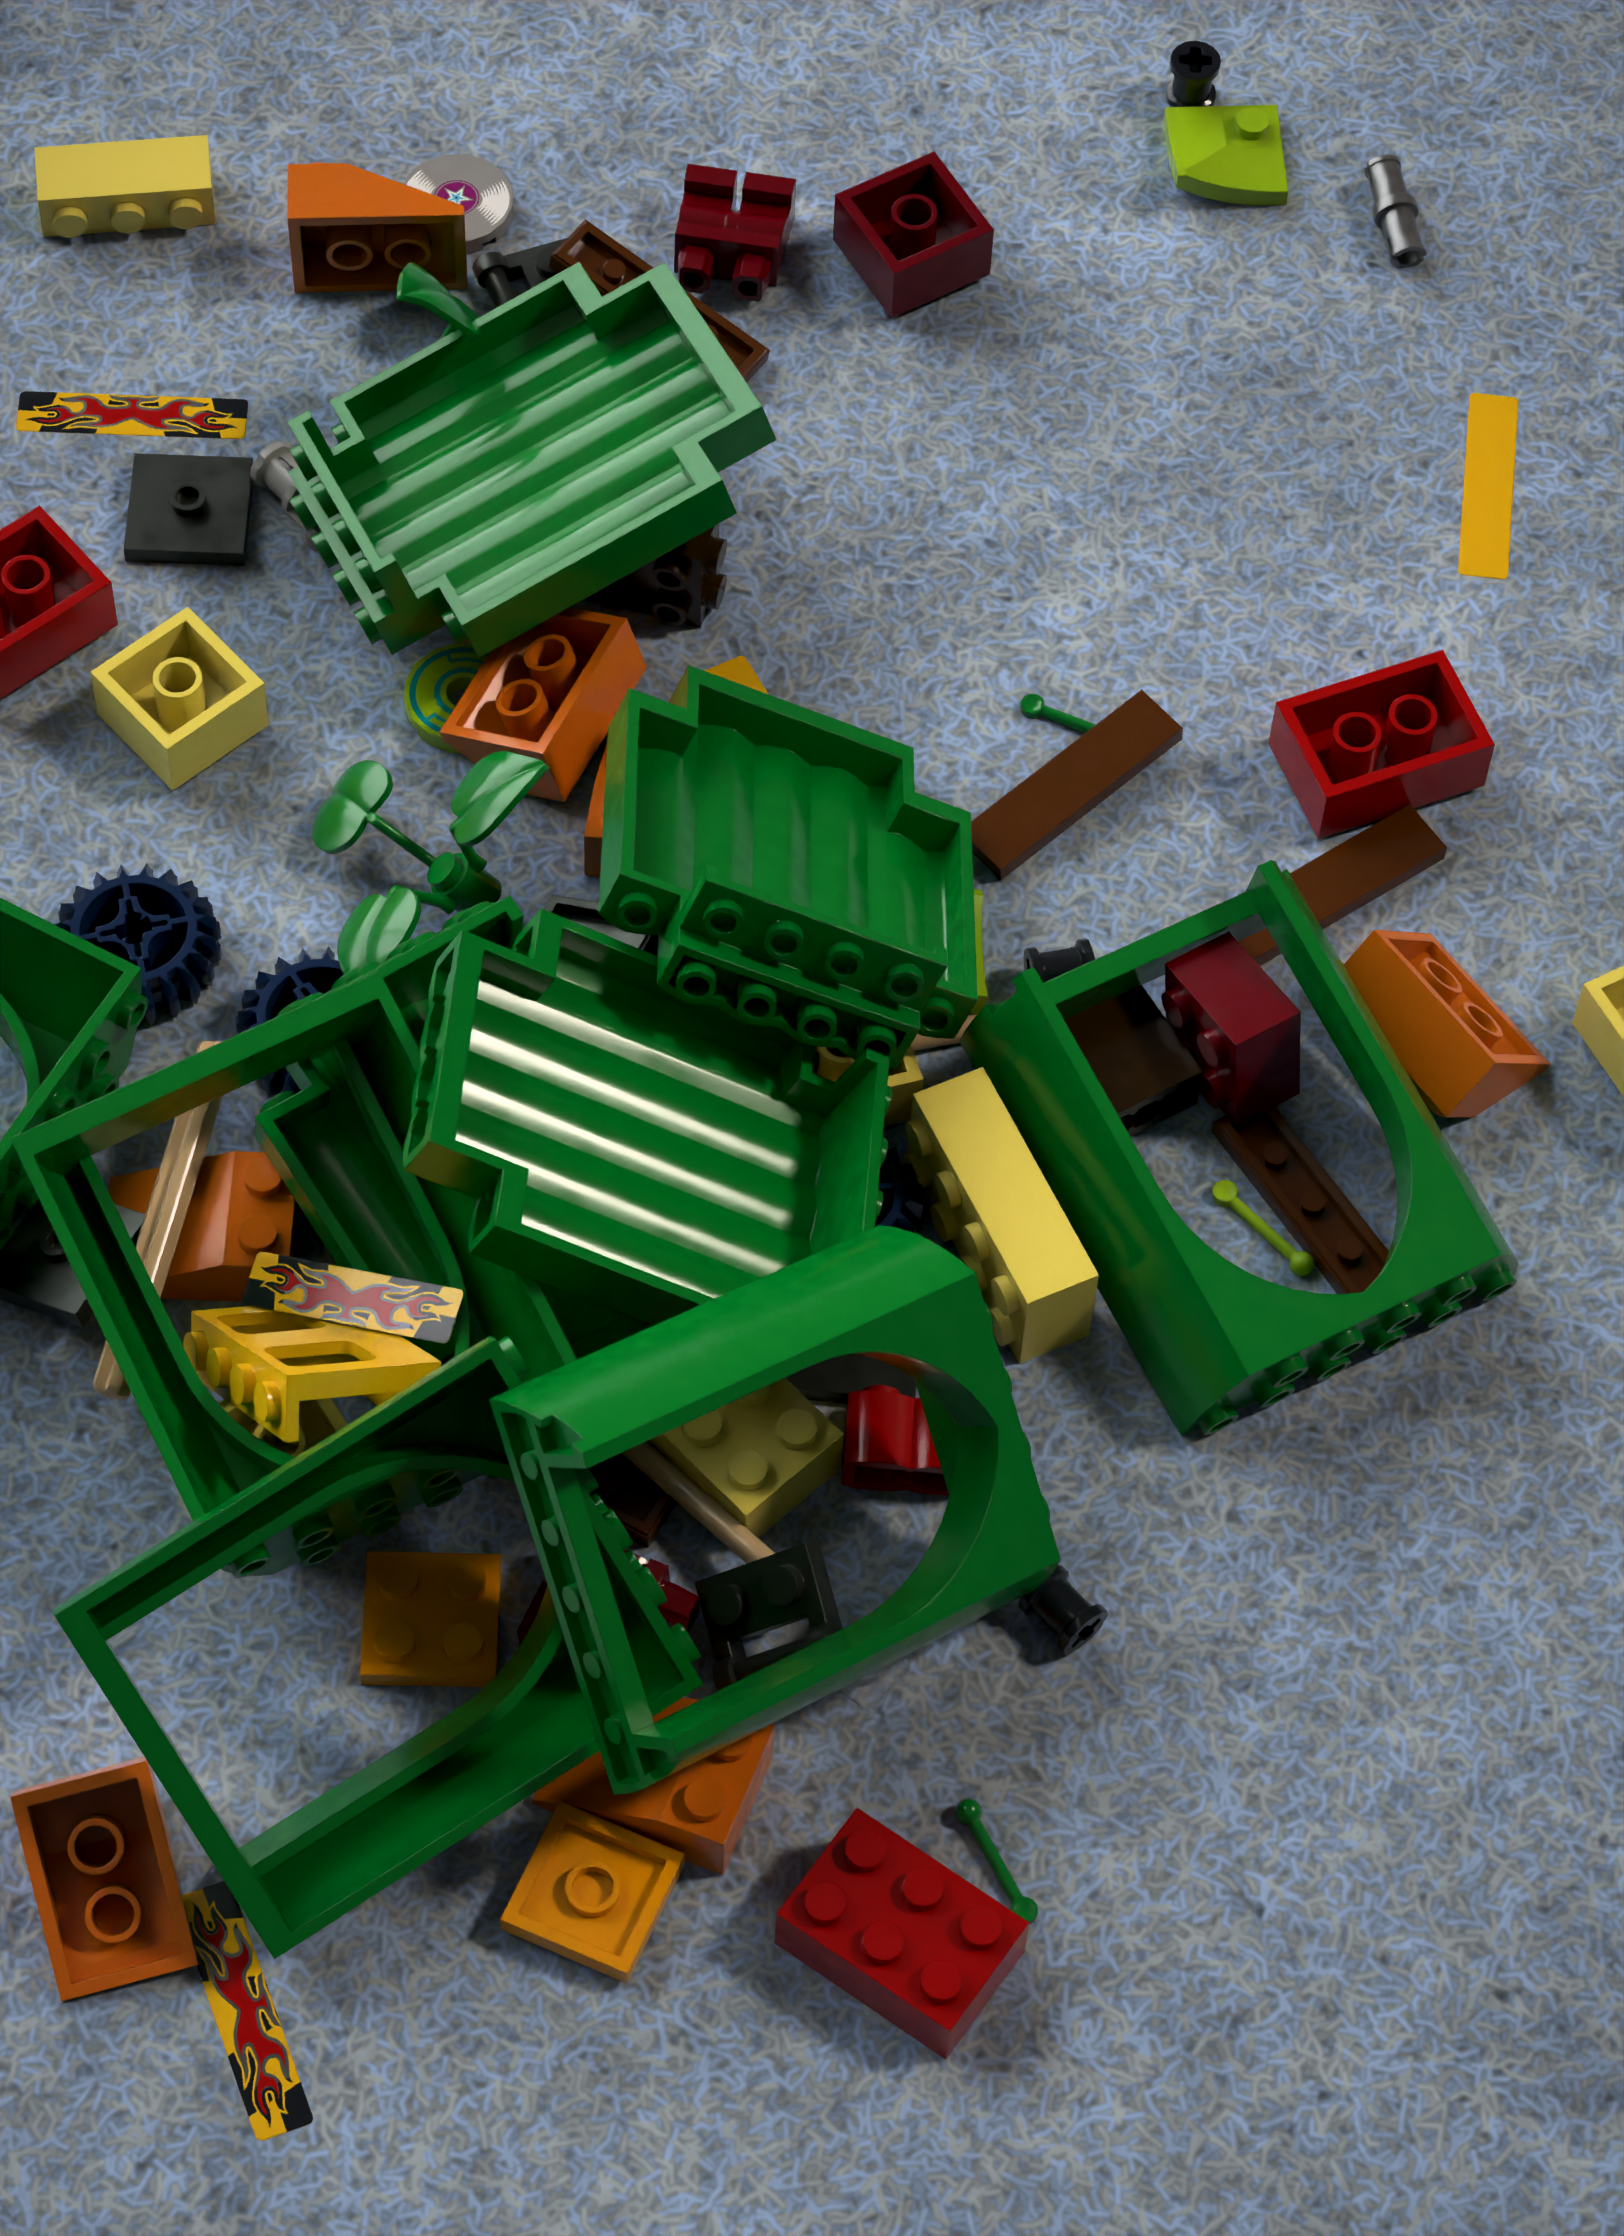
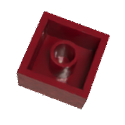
(912, 234)
(1234, 1027)

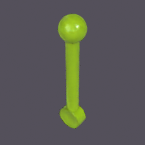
(1225, 1195)

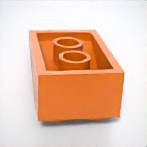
(363, 229)
(232, 1216)
(689, 1811)
(104, 1878)

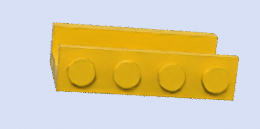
(275, 1359)

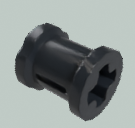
(1193, 69)
(1058, 962)
(1064, 1611)

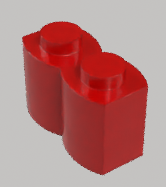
(889, 1444)

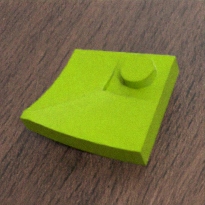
(1227, 153)

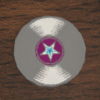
(477, 187)

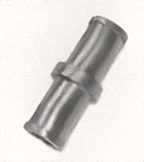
(1395, 211)

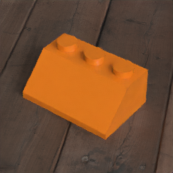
(549, 696)
(1441, 1023)

